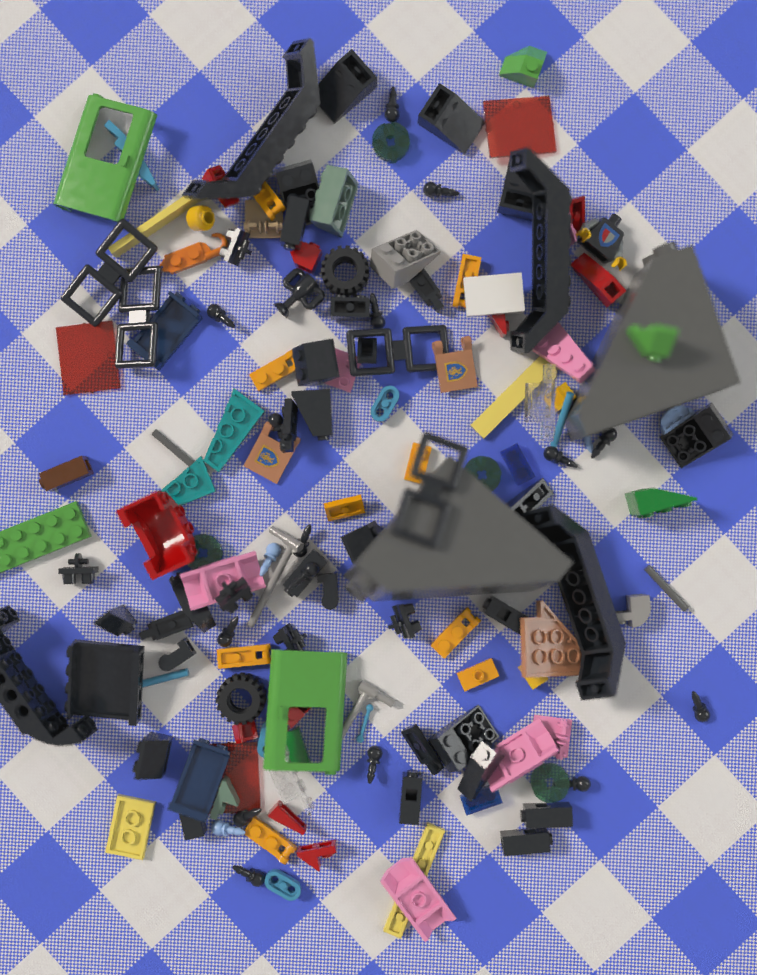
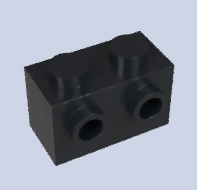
(350, 308)

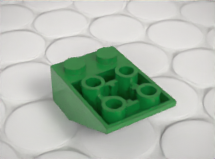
(650, 500)

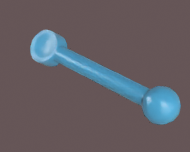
(360, 738)

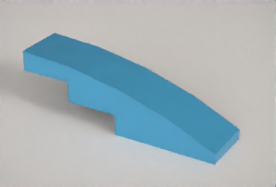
(144, 173)

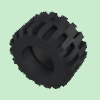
(340, 256)
(232, 712)

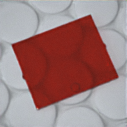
(519, 124)
(87, 358)
(244, 775)

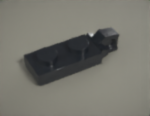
(427, 290)
(289, 426)
(167, 626)
(422, 748)

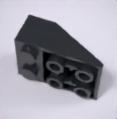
(345, 86)
(450, 119)
(298, 181)
(515, 197)
(697, 435)
(461, 738)

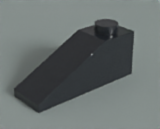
(531, 497)
(117, 621)
(479, 769)

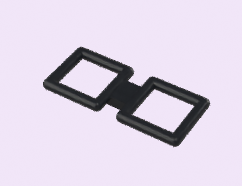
(109, 272)
(139, 320)
(395, 350)
(429, 490)

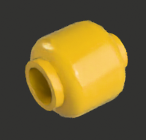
(200, 218)

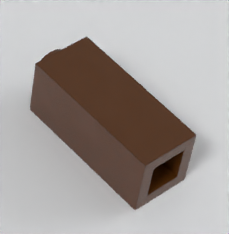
(65, 473)

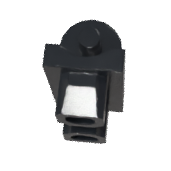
(237, 246)
(69, 573)
(232, 593)
(401, 622)
(290, 637)

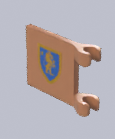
(455, 369)
(267, 457)

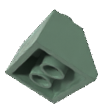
(334, 200)

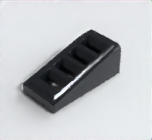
(367, 350)

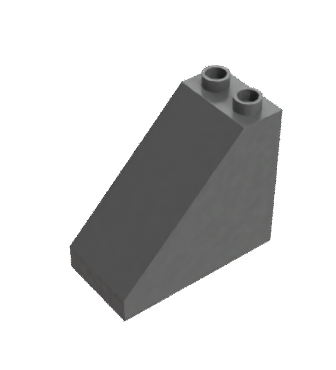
(629, 386)
(480, 551)

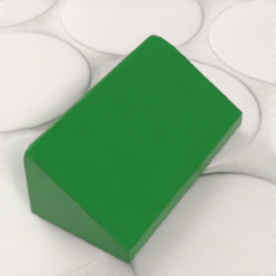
(297, 746)

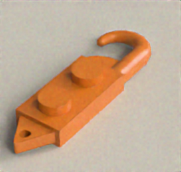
(191, 256)

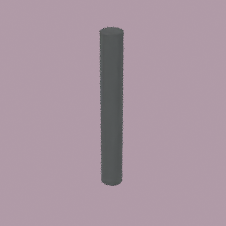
(172, 447)
(666, 588)

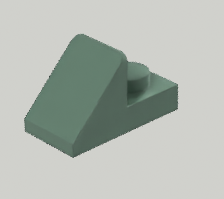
(225, 794)

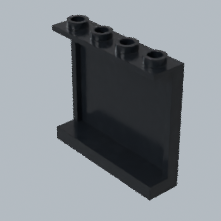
(105, 680)

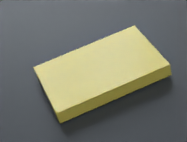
(130, 827)

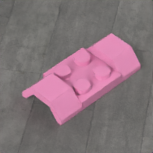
(204, 583)
(522, 753)
(416, 897)

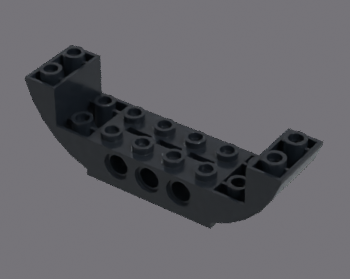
(26, 698)

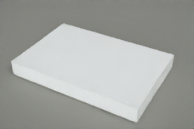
(494, 294)

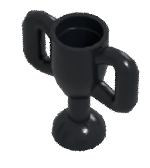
(303, 289)

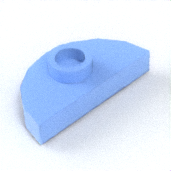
(673, 417)

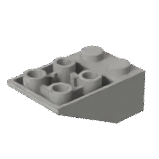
(402, 258)

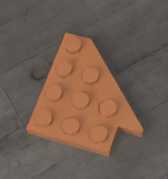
(547, 646)

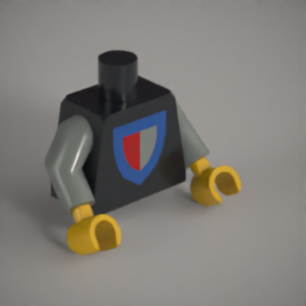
(603, 240)

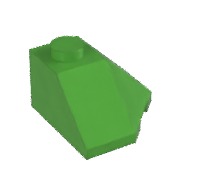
(523, 66)
(653, 341)

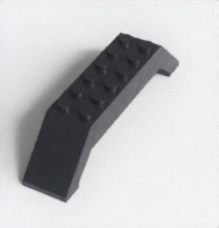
(274, 135)
(549, 249)
(586, 603)

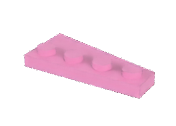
(562, 351)

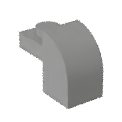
(637, 610)

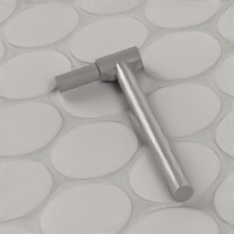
(292, 546)
(367, 692)

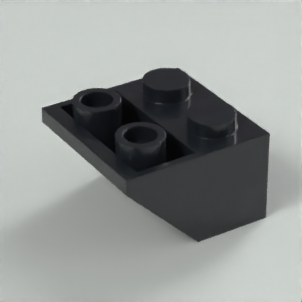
(153, 756)

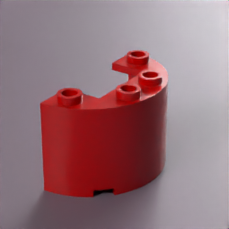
(162, 532)

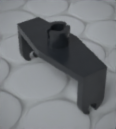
(200, 617)

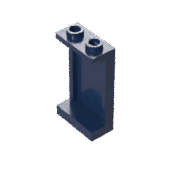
(175, 324)
(200, 780)

